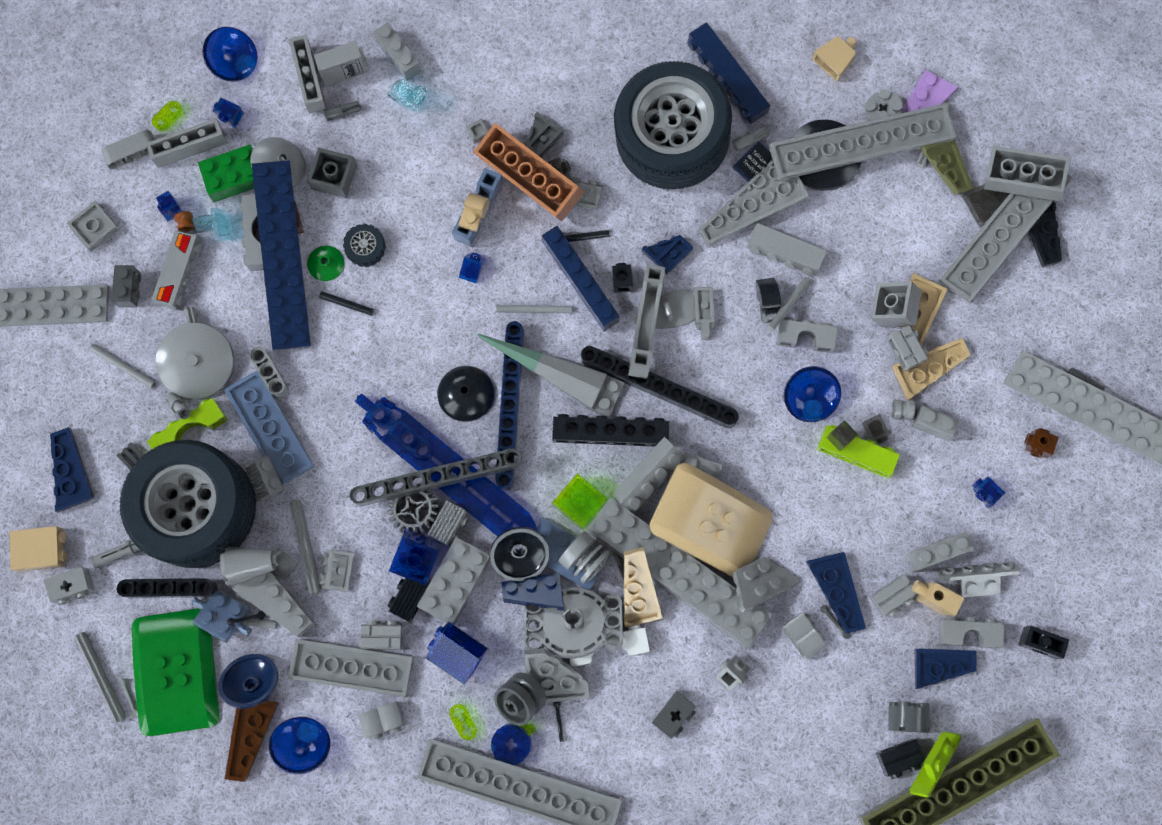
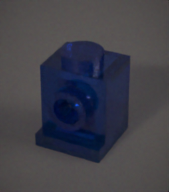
(228, 111)
(168, 205)
(987, 491)

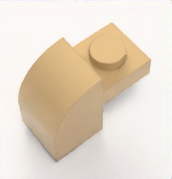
(474, 210)

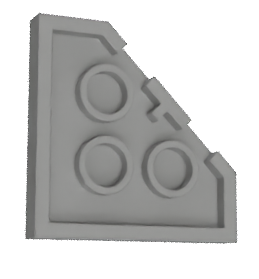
(556, 677)

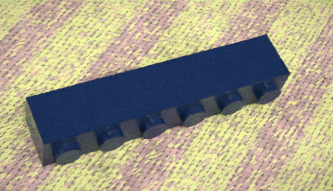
(728, 72)
(580, 278)

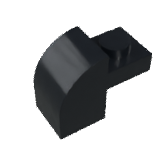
(769, 298)

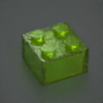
(579, 501)

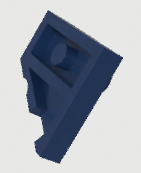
(668, 252)

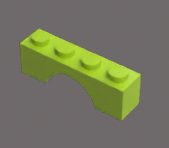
(207, 414)

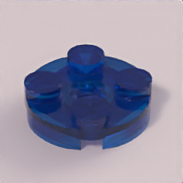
(502, 752)

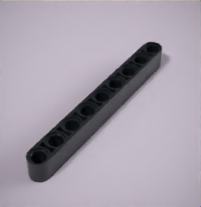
(665, 394)

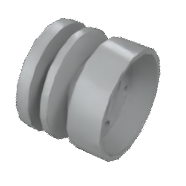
(584, 557)

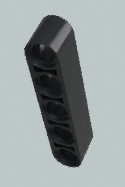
(158, 586)

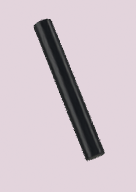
(587, 236)
(346, 303)

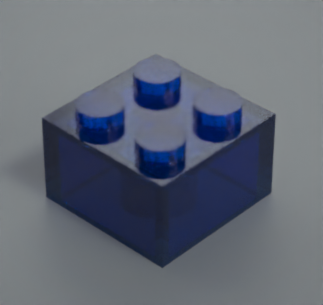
(415, 557)

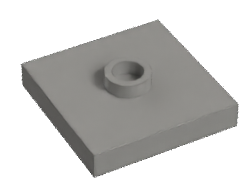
(92, 226)

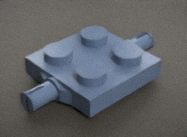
(216, 612)

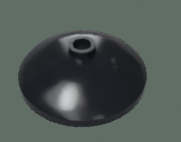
(470, 405)
(523, 562)

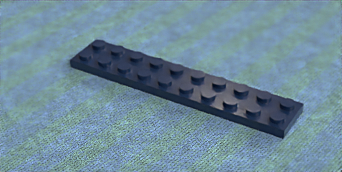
(281, 255)

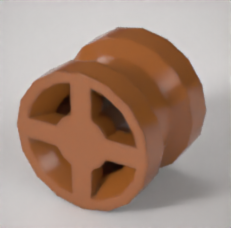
(184, 221)

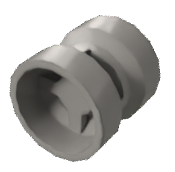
(904, 409)

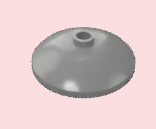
(273, 148)

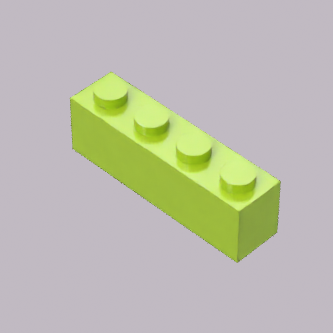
(861, 454)

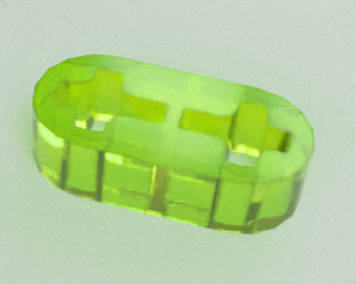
(167, 116)
(467, 719)

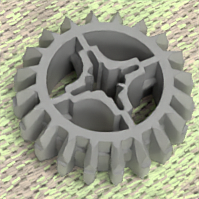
(405, 512)

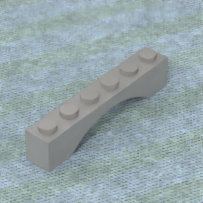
(646, 321)

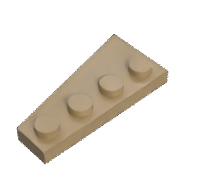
(639, 592)

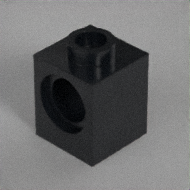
(622, 285)

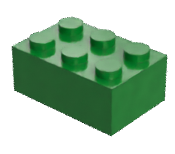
(228, 173)

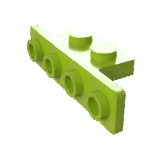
(935, 764)

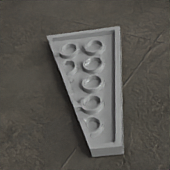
(754, 203)

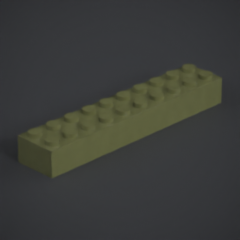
(970, 778)

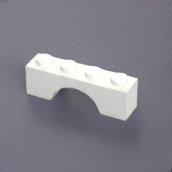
(634, 643)

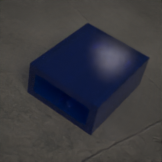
(455, 652)

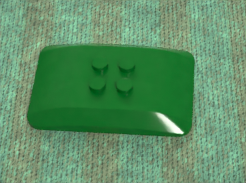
(173, 674)

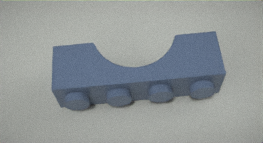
(487, 186)

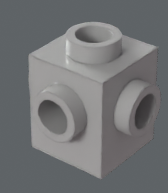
(733, 672)

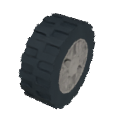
(364, 245)

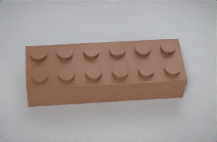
(528, 172)

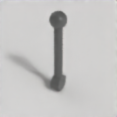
(824, 609)

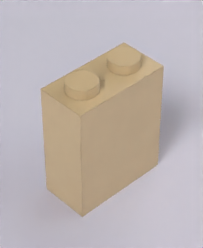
(37, 549)

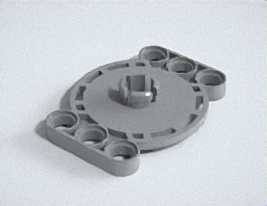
(589, 632)

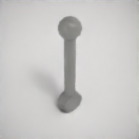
(123, 682)

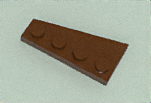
(246, 739)

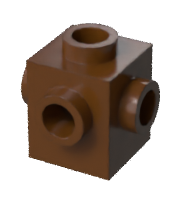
(1041, 443)

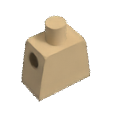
(835, 56)
(937, 598)

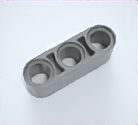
(127, 149)
(263, 366)

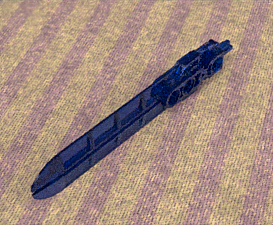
(444, 454)

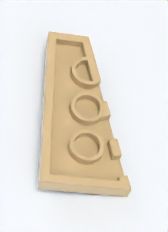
(930, 301)
(939, 363)

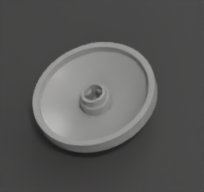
(195, 360)

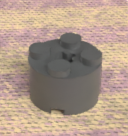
(909, 717)

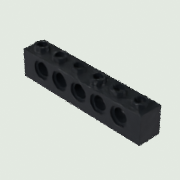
(601, 437)

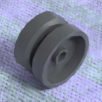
(520, 698)

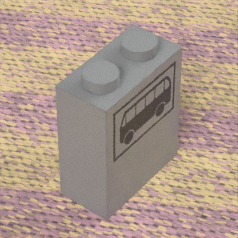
(341, 63)

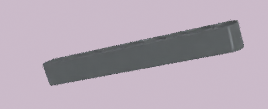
(426, 475)

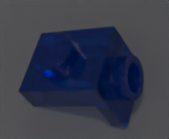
(471, 267)

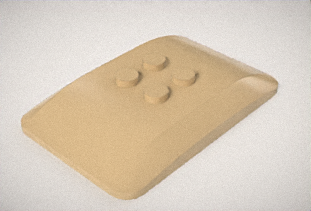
(710, 520)

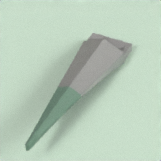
(587, 386)

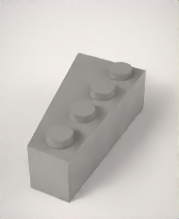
(276, 601)

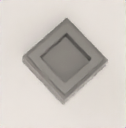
(477, 130)

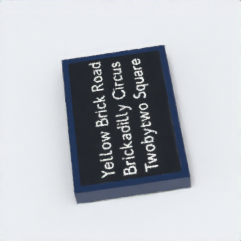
(753, 161)

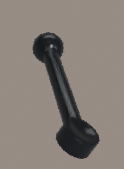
(261, 615)
(556, 704)

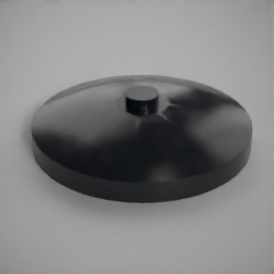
(830, 178)

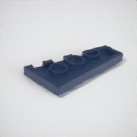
(69, 472)

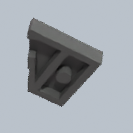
(542, 135)

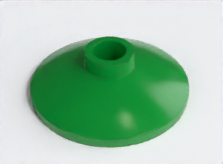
(327, 271)

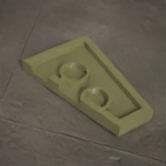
(949, 165)

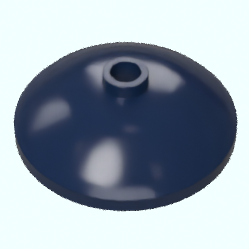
(245, 673)

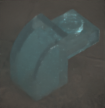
(407, 95)
(219, 221)

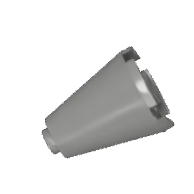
(246, 563)

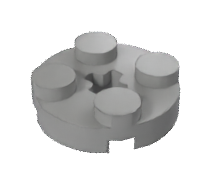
(881, 99)

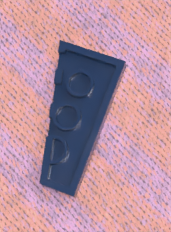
(838, 588)

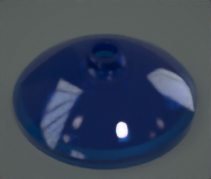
(234, 44)
(814, 405)
(295, 735)

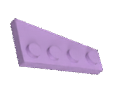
(929, 92)

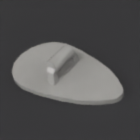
(674, 309)

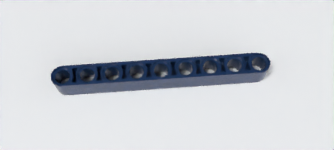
(509, 396)

